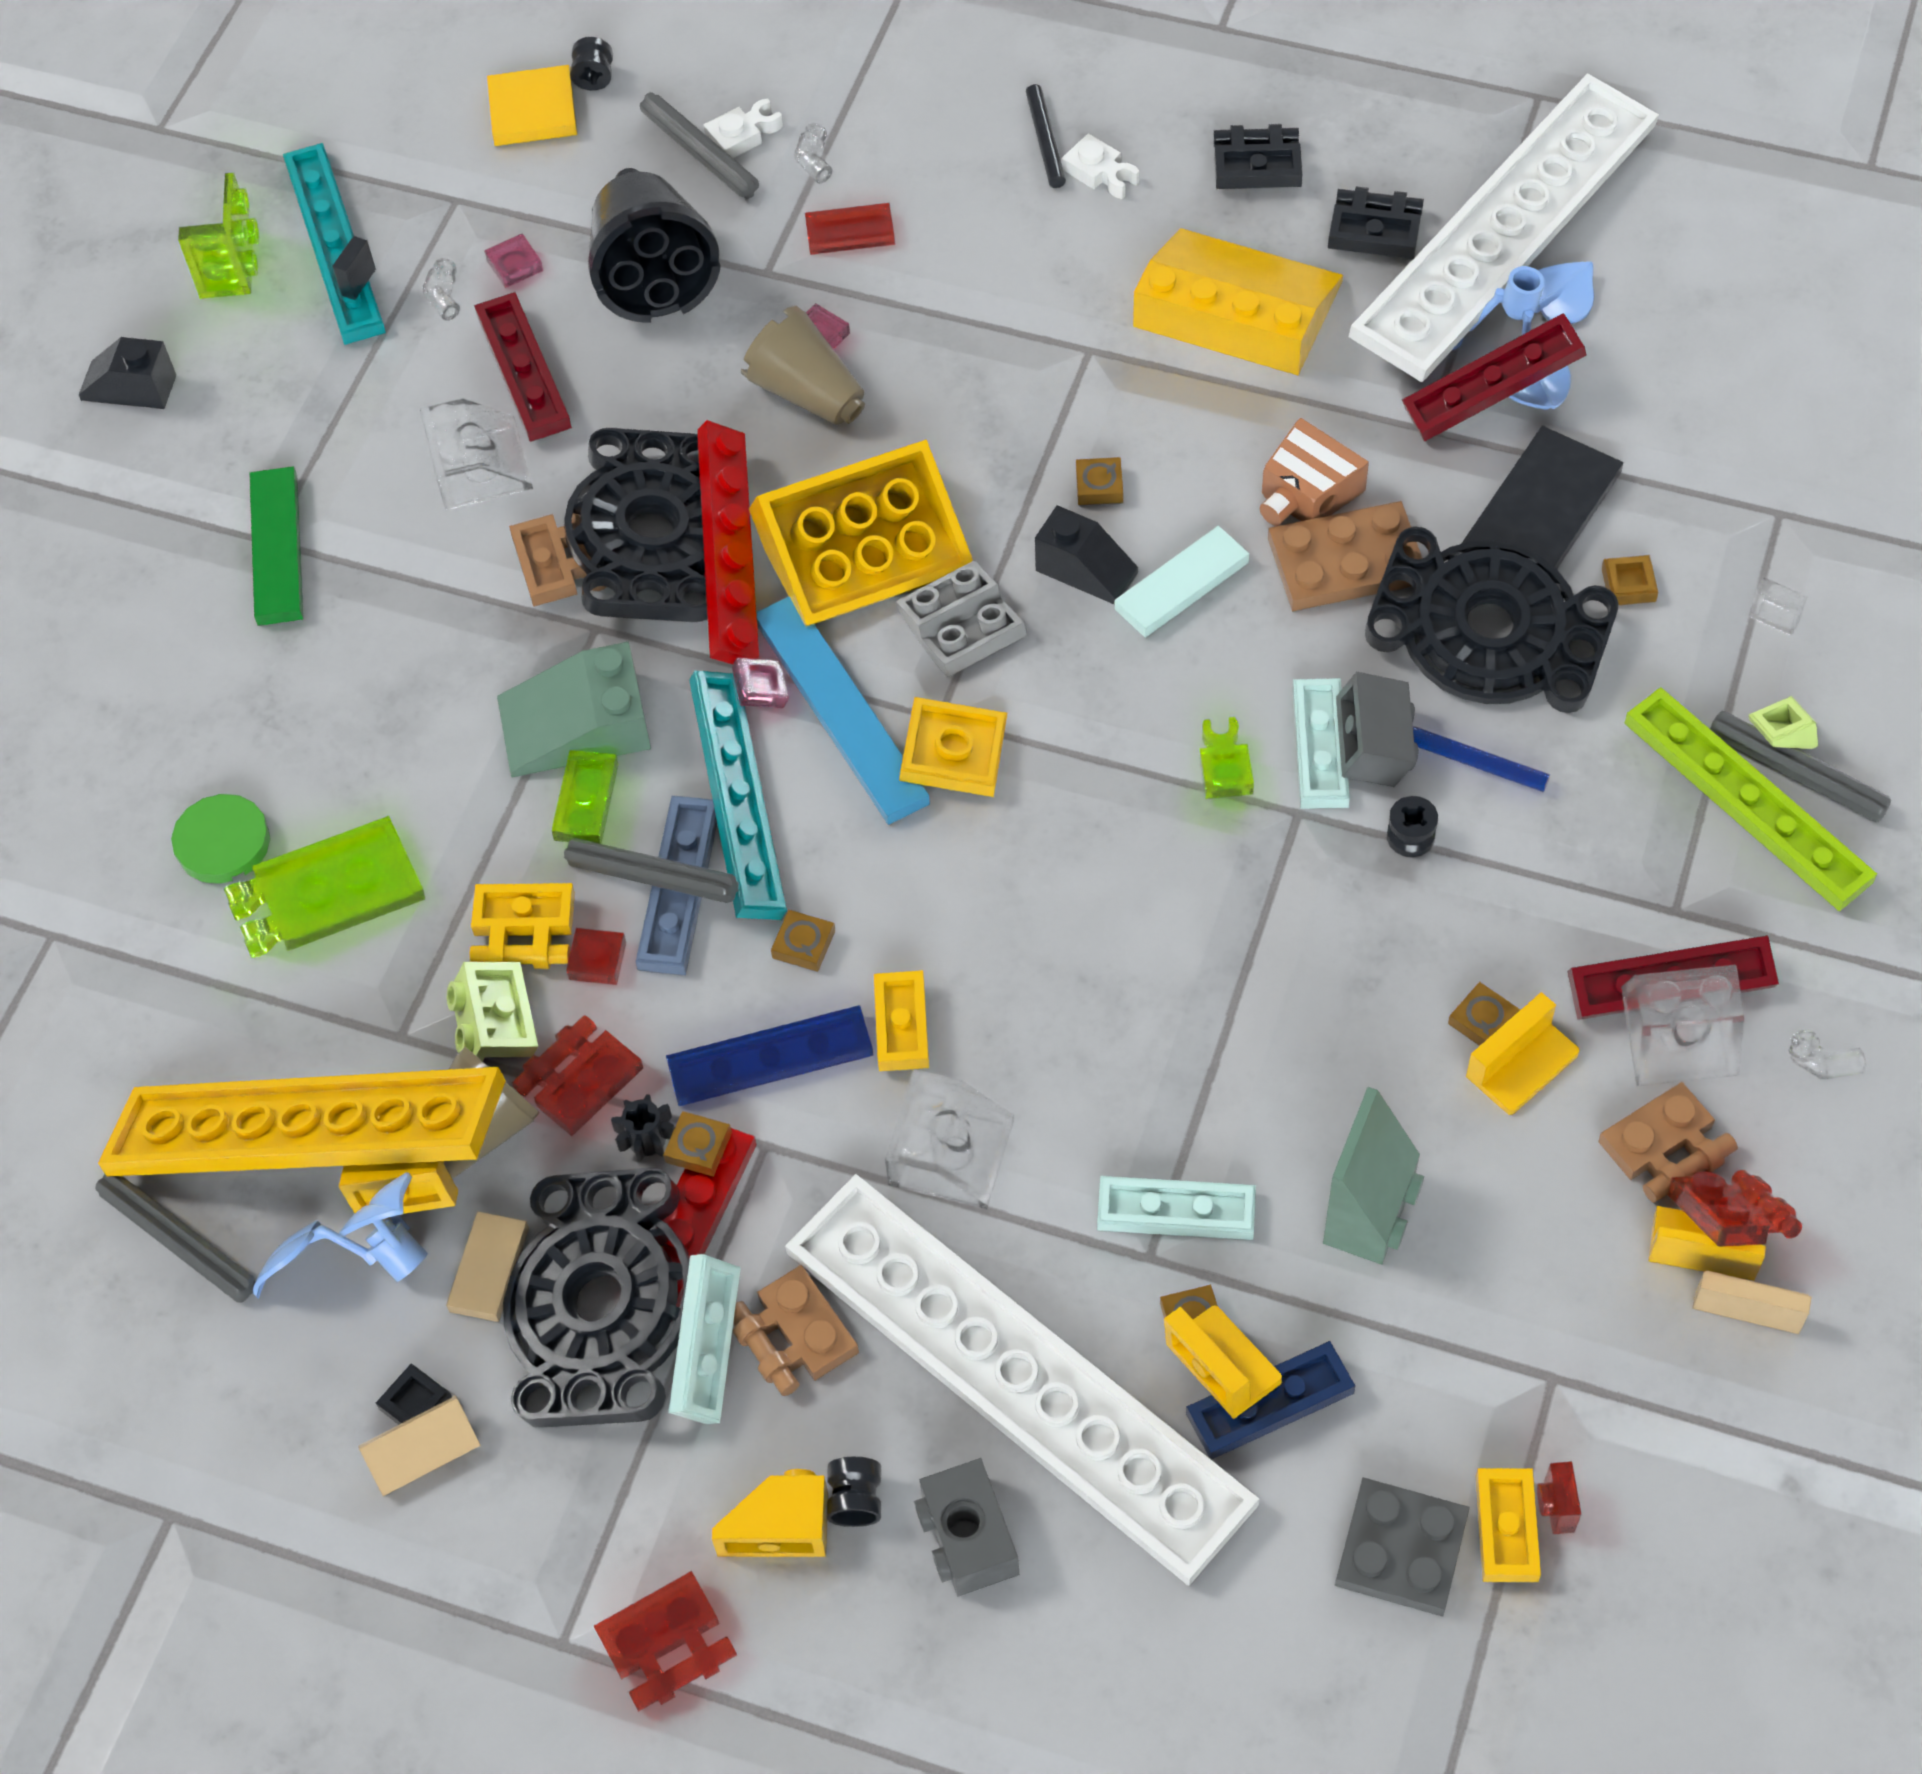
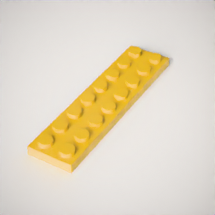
(304, 1122)

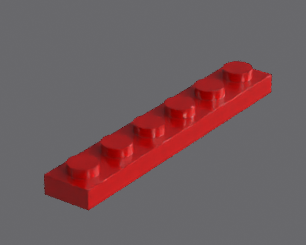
(727, 543)

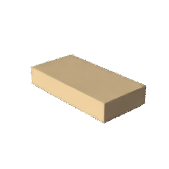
(487, 1266)
(1752, 1302)
(419, 1446)

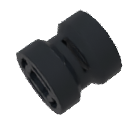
(854, 1491)

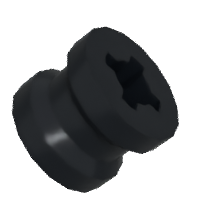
(591, 63)
(1412, 839)

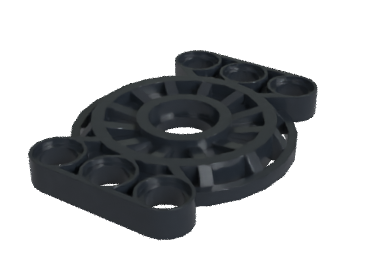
(620, 557)
(1500, 576)
(554, 1268)

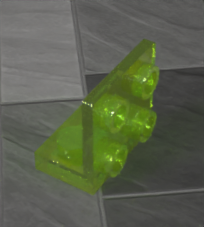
(223, 253)

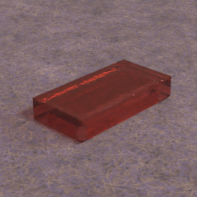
(849, 228)

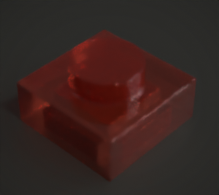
(596, 956)
(1560, 1498)

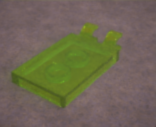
(326, 888)

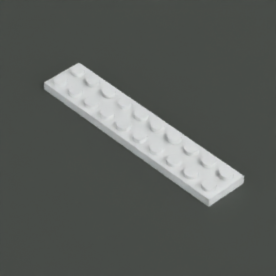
(1502, 227)
(1024, 1379)

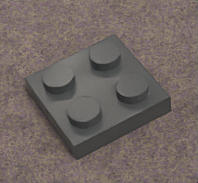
(1402, 1546)

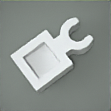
(739, 131)
(1099, 163)

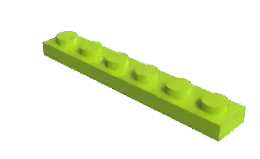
(1750, 799)

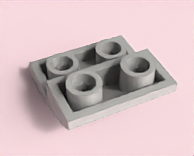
(961, 618)

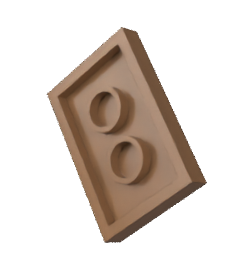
(1339, 554)

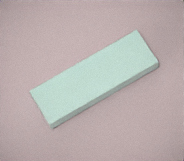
(1181, 581)
(1318, 744)
(1176, 1207)
(704, 1339)

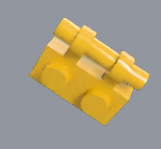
(522, 911)

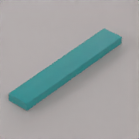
(329, 235)
(737, 796)

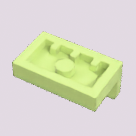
(492, 1010)

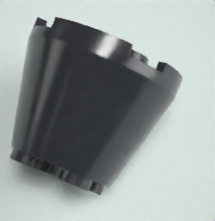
(649, 248)

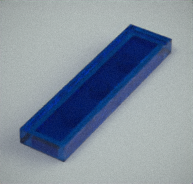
(769, 1055)

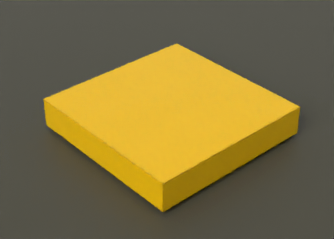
(531, 105)
(953, 746)

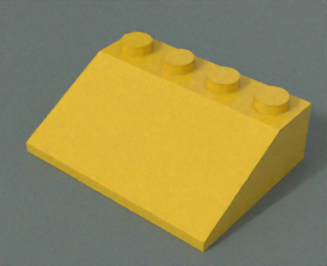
(1234, 300)
(861, 533)

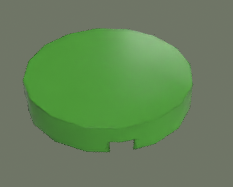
(220, 838)

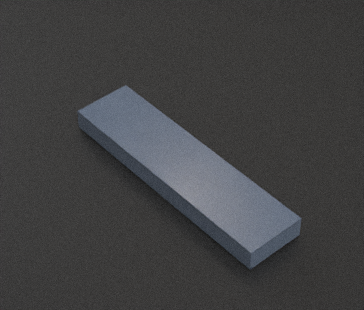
(672, 914)

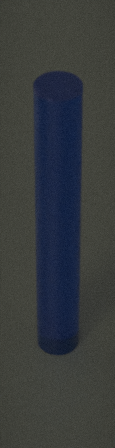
(1481, 759)

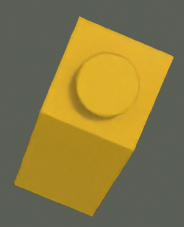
(777, 1519)

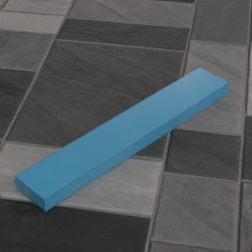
(841, 710)

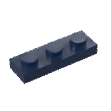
(1307, 1385)

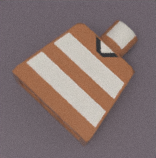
(1310, 476)

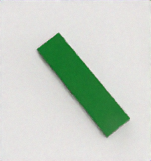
(276, 546)

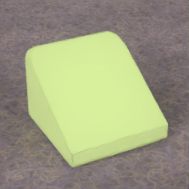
(1786, 725)

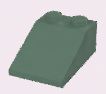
(577, 706)
(1372, 1183)

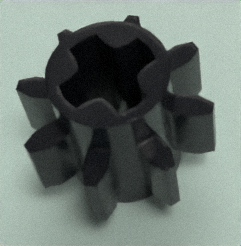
(643, 1127)

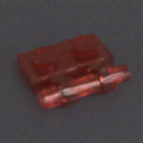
(586, 1082)
(1734, 1212)
(658, 1626)

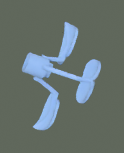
(1553, 291)
(389, 1241)

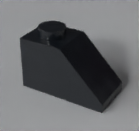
(130, 374)
(1083, 555)

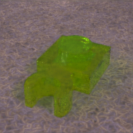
(1224, 764)

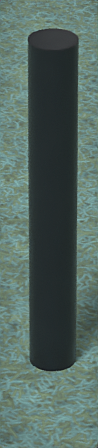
(1045, 136)

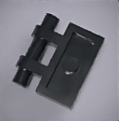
(1257, 157)
(1375, 223)

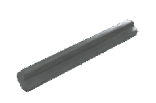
(699, 145)
(1802, 767)
(651, 870)
(176, 1237)

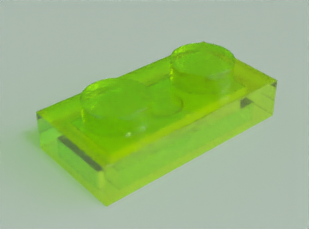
(585, 796)

